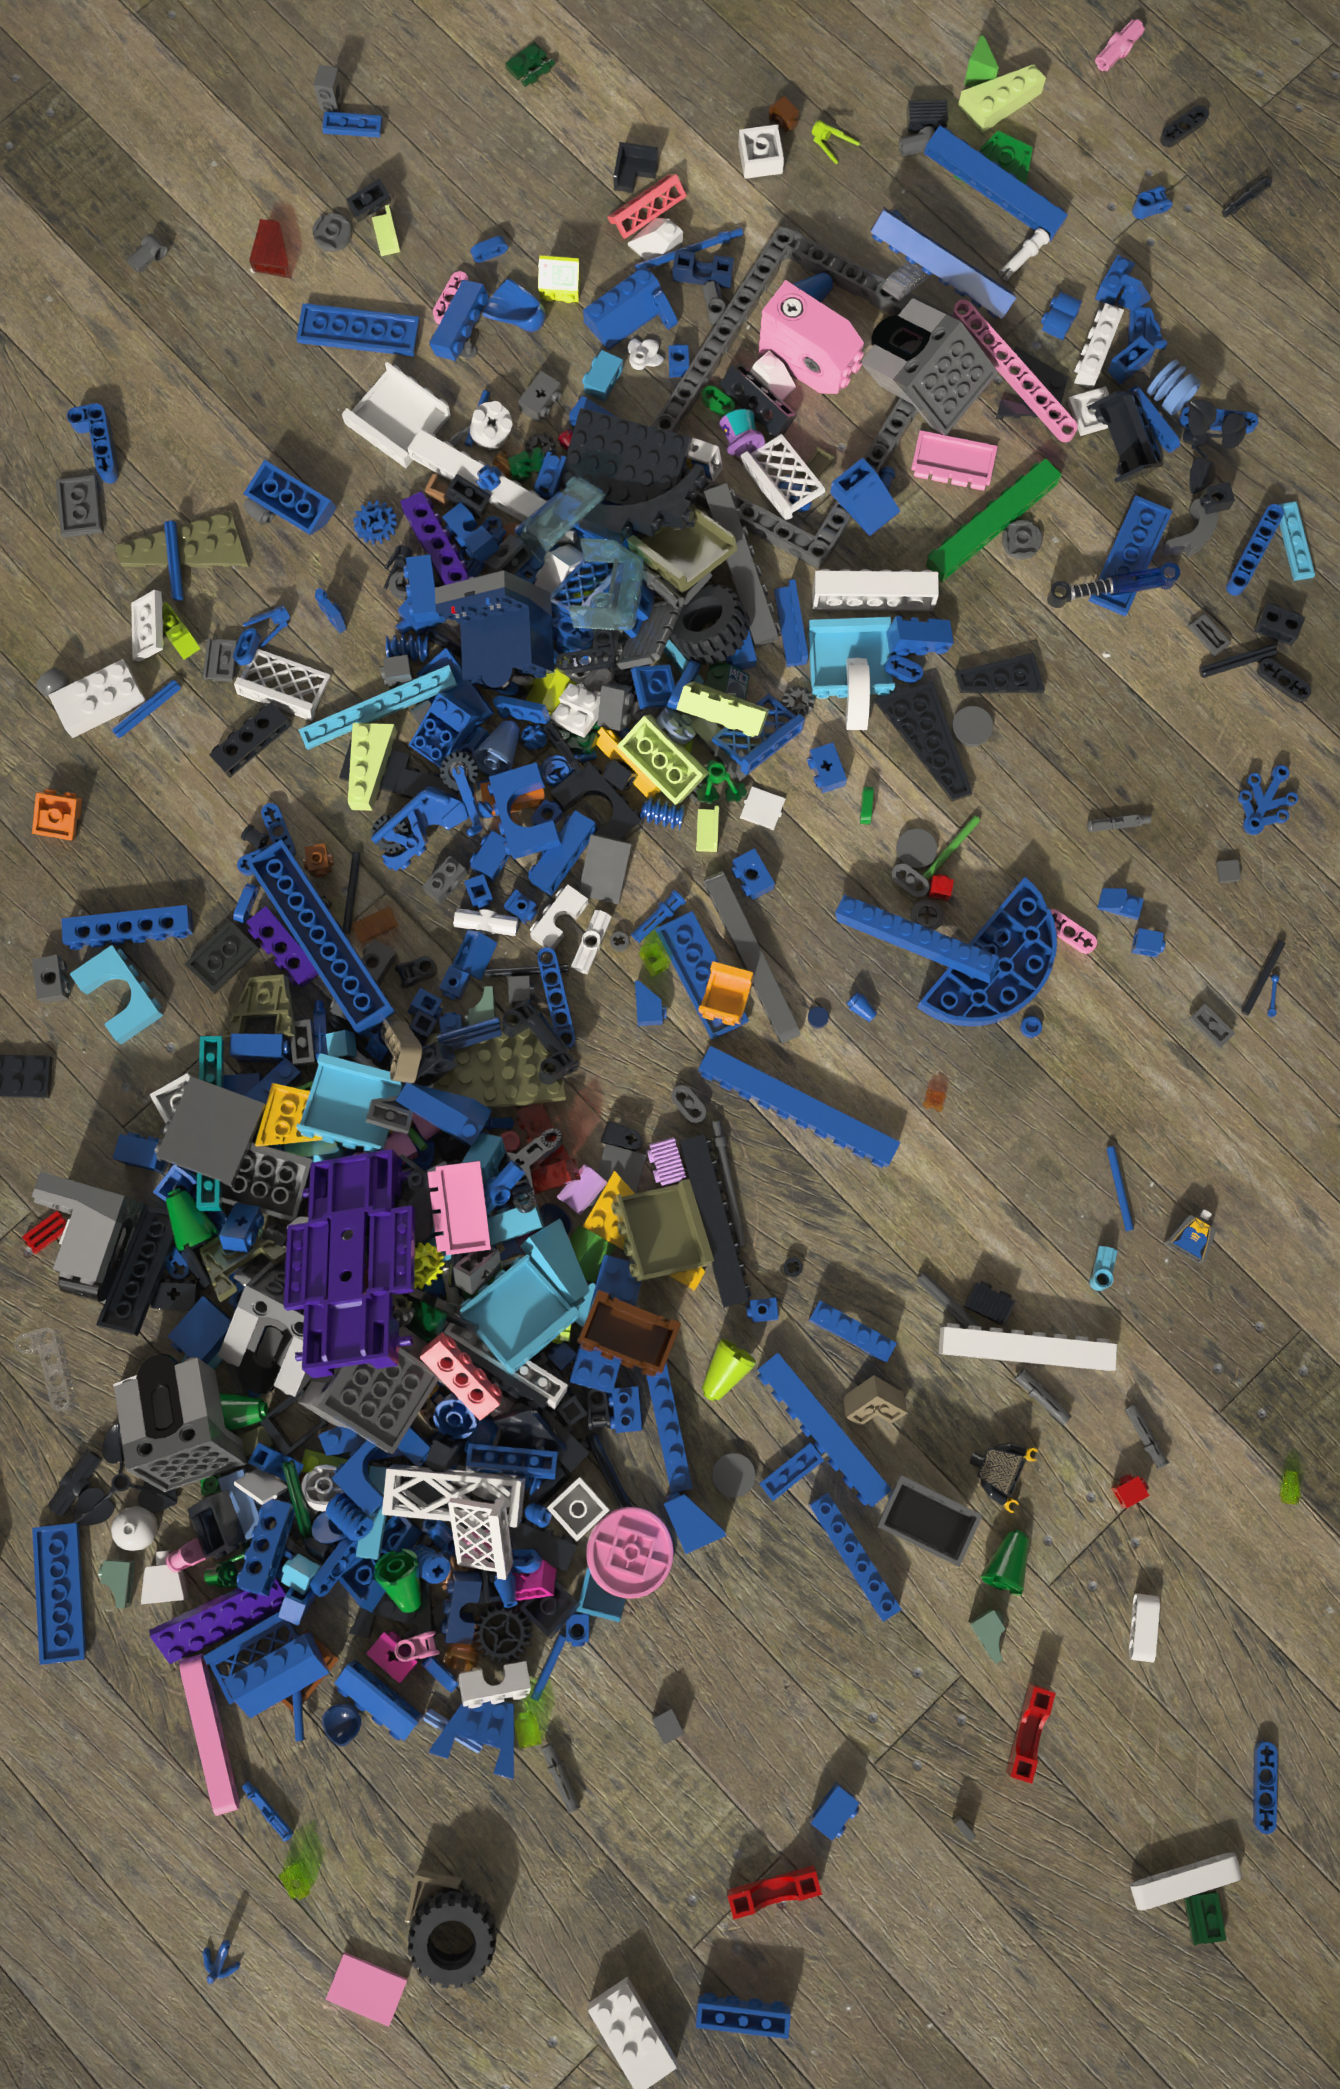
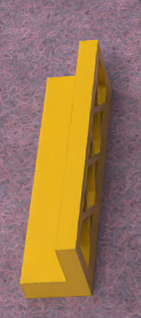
(608, 744)

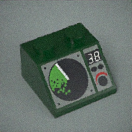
(728, 679)

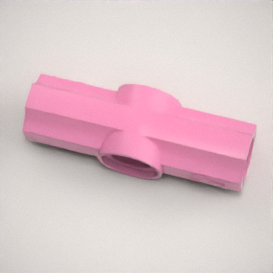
(1119, 45)

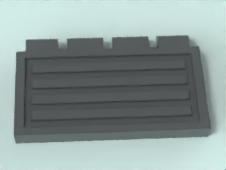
(651, 637)

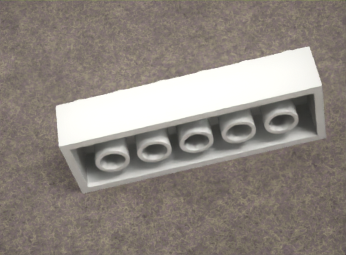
(874, 590)

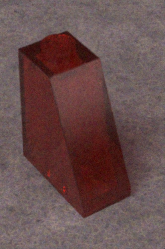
(269, 250)

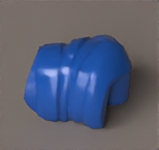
(538, 1515)

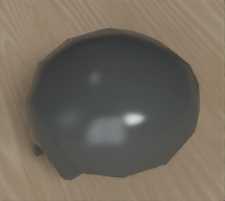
(52, 681)

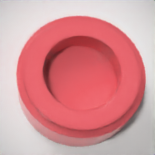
(511, 1141)

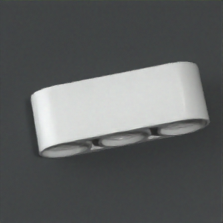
(1144, 1627)

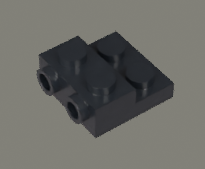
(552, 1611)

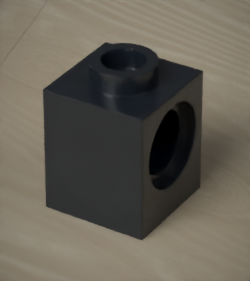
(1220, 491)
(620, 774)

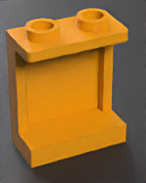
(726, 993)

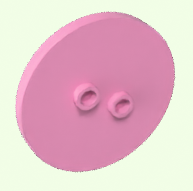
(630, 1552)

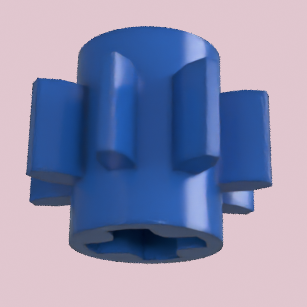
(488, 477)
(534, 737)

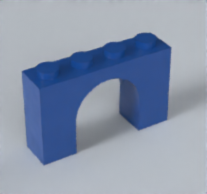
(506, 789)
(354, 1476)

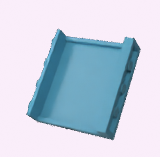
(838, 639)
(341, 1103)
(518, 1314)

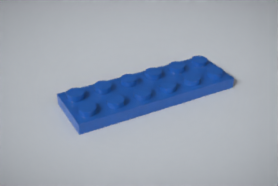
(358, 329)
(1133, 549)
(692, 961)
(589, 1367)
(59, 1593)

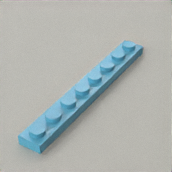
(378, 707)

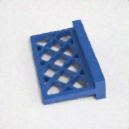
(574, 576)
(767, 747)
(242, 1642)

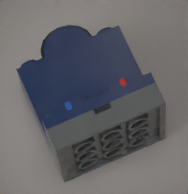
(502, 630)

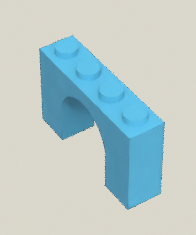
(141, 1009)

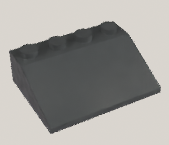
(271, 1181)

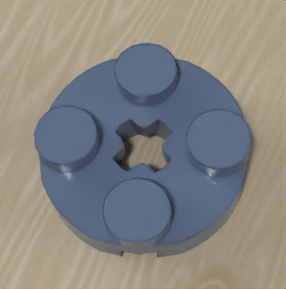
(677, 725)

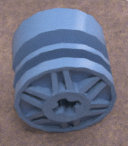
(1171, 385)

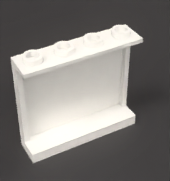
(395, 413)

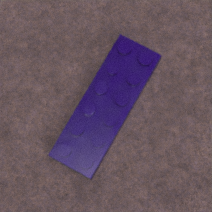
(215, 1621)

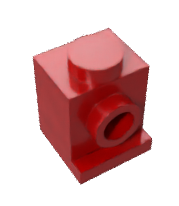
(940, 887)

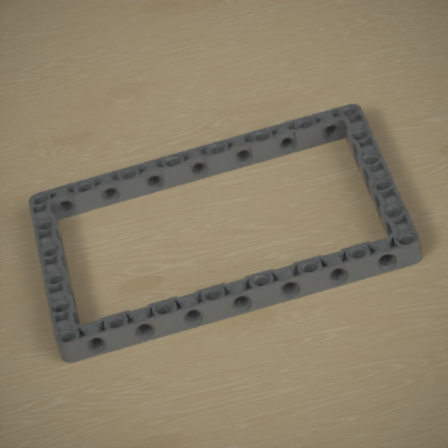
(864, 284)

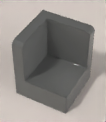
(668, 1725)

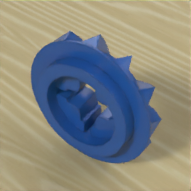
(547, 767)

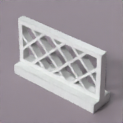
(767, 484)
(282, 701)
(497, 1537)

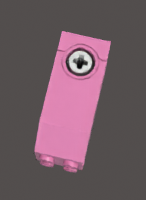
(810, 340)

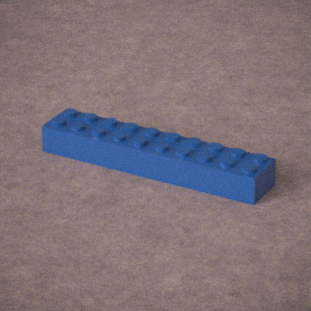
(321, 937)

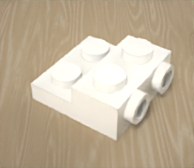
(577, 710)

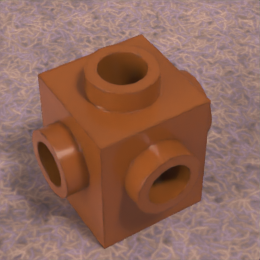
(318, 860)

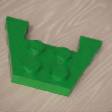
(1009, 154)

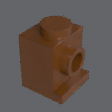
(784, 114)

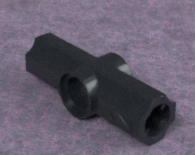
(75, 1482)

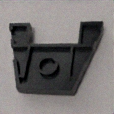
(1052, 379)
(387, 1608)

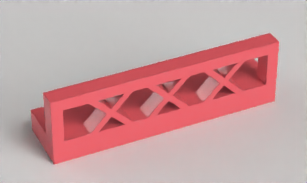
(642, 200)

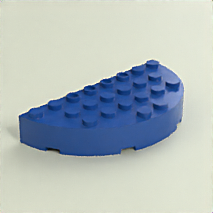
(1025, 961)

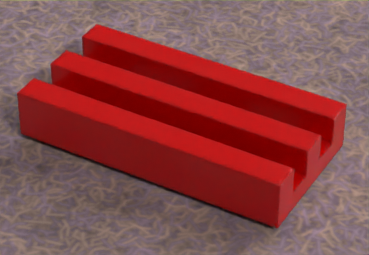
(31, 1243)

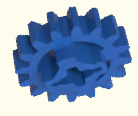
(375, 522)

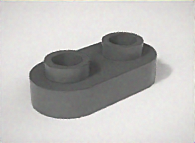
(910, 880)
(689, 1104)

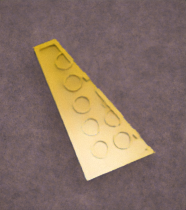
(282, 1114)
(604, 1223)

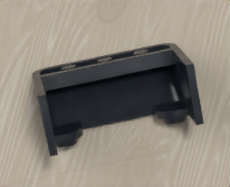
(1130, 433)
(421, 1202)

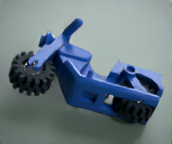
(429, 808)

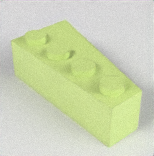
(1000, 97)
(722, 708)
(368, 761)

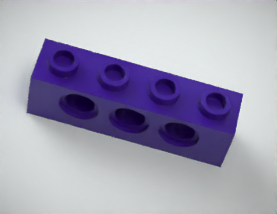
(266, 920)

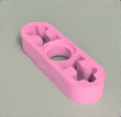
(449, 289)
(1078, 929)

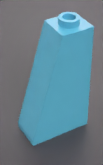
(556, 1261)

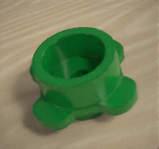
(206, 1489)

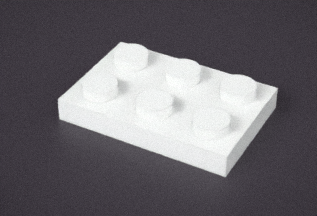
(147, 625)

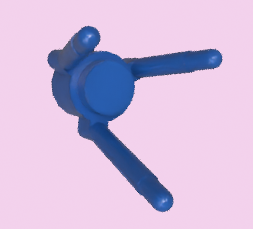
(278, 616)

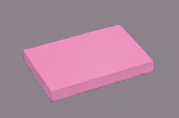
(366, 1989)

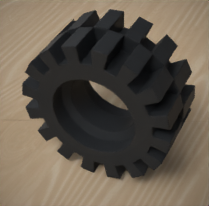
(623, 676)

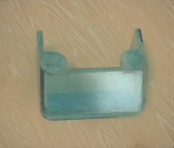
(560, 516)
(620, 606)

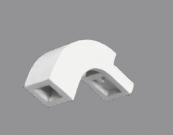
(857, 693)

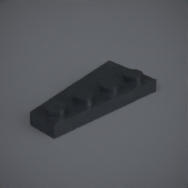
(1004, 676)

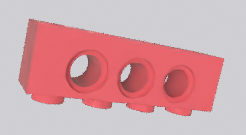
(478, 1403)

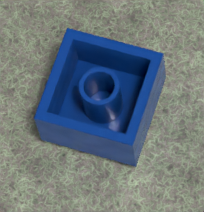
(139, 1152)

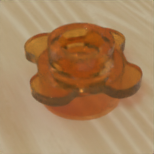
(939, 1096)

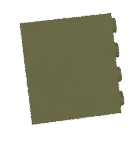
(687, 553)
(662, 1231)

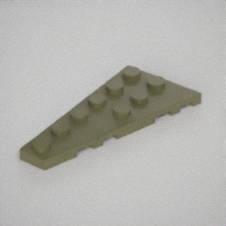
(200, 543)

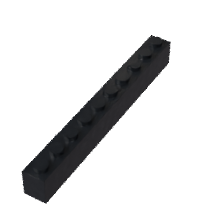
(550, 1547)

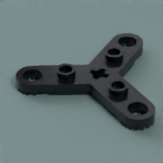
(530, 1158)

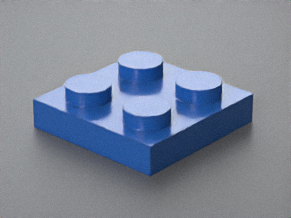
(653, 685)

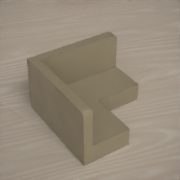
(874, 1399)
(427, 1884)

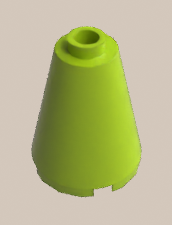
(726, 1369)

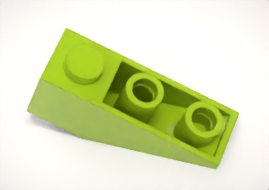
(178, 633)

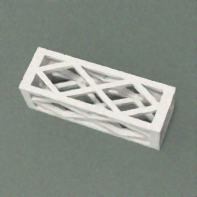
(431, 1511)

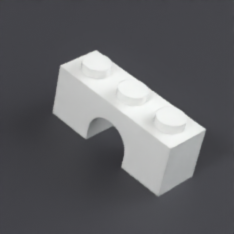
(567, 902)
(476, 1690)

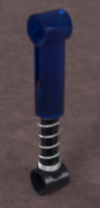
(1116, 584)

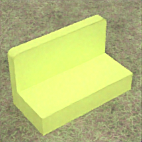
(385, 233)
(707, 829)

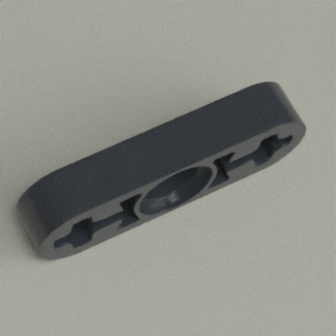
(1187, 118)
(1292, 694)

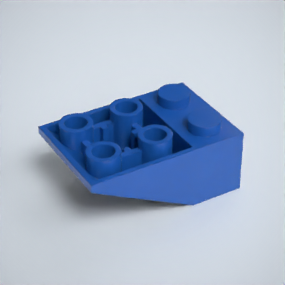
(864, 497)
(444, 728)

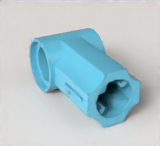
(1103, 1266)

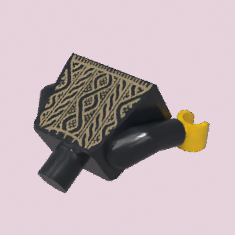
(1001, 1470)

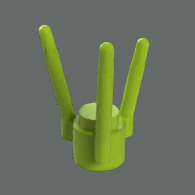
(823, 132)

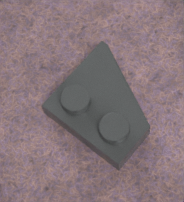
(389, 1114)

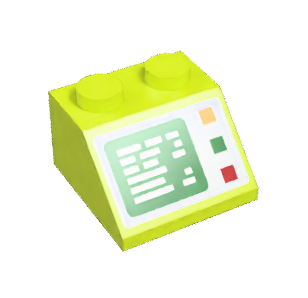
(559, 278)

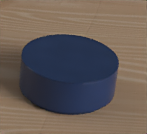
(818, 1017)

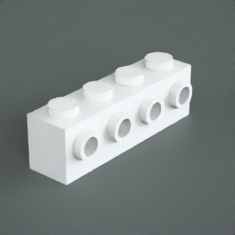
(1096, 351)

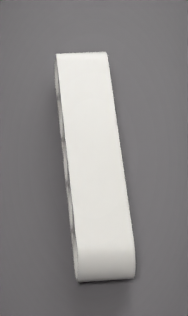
(1186, 1881)

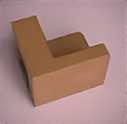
(437, 491)

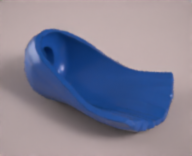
(515, 306)

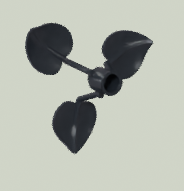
(1201, 416)
(95, 1507)

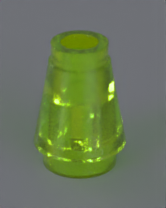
(1290, 1488)

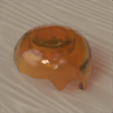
(461, 1657)

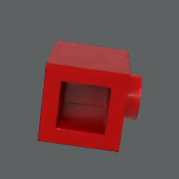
(1130, 1490)

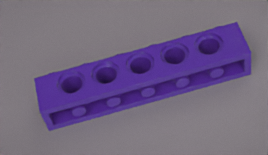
(413, 508)

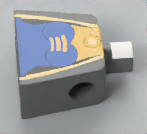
(1193, 1236)

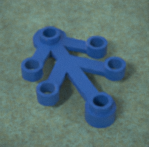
(1264, 801)

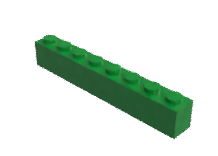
(993, 520)

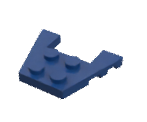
(486, 1725)

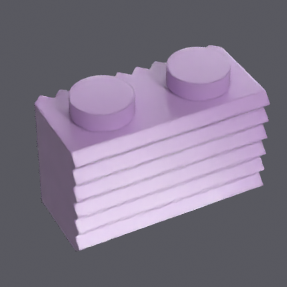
(667, 1162)

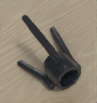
(399, 556)

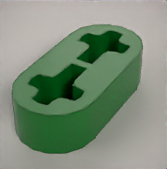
(719, 400)
(866, 805)

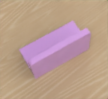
(582, 1192)

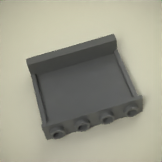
(210, 1130)

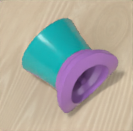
(741, 432)

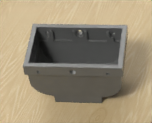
(929, 1520)

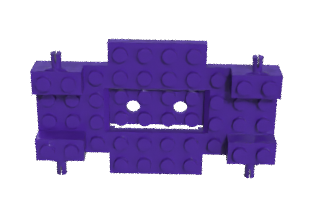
(339, 1319)

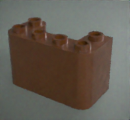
(628, 1334)

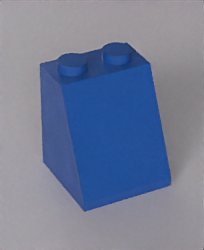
(691, 1523)

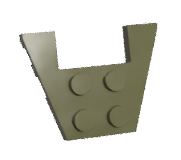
(264, 998)
(224, 1262)

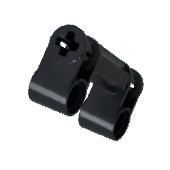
(560, 1059)

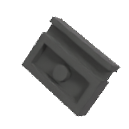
(219, 660)

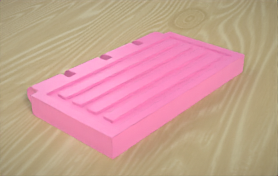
(954, 459)
(461, 1206)

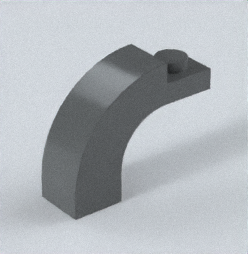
(1193, 542)
(275, 1232)

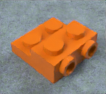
(56, 814)

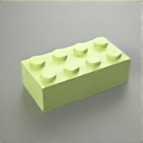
(662, 759)

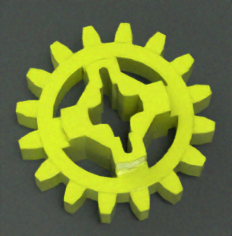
(425, 1267)

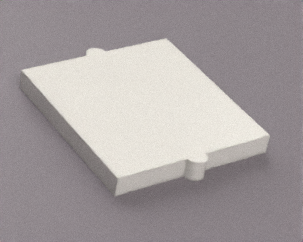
(762, 808)
(260, 1486)

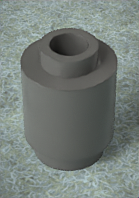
(258, 512)

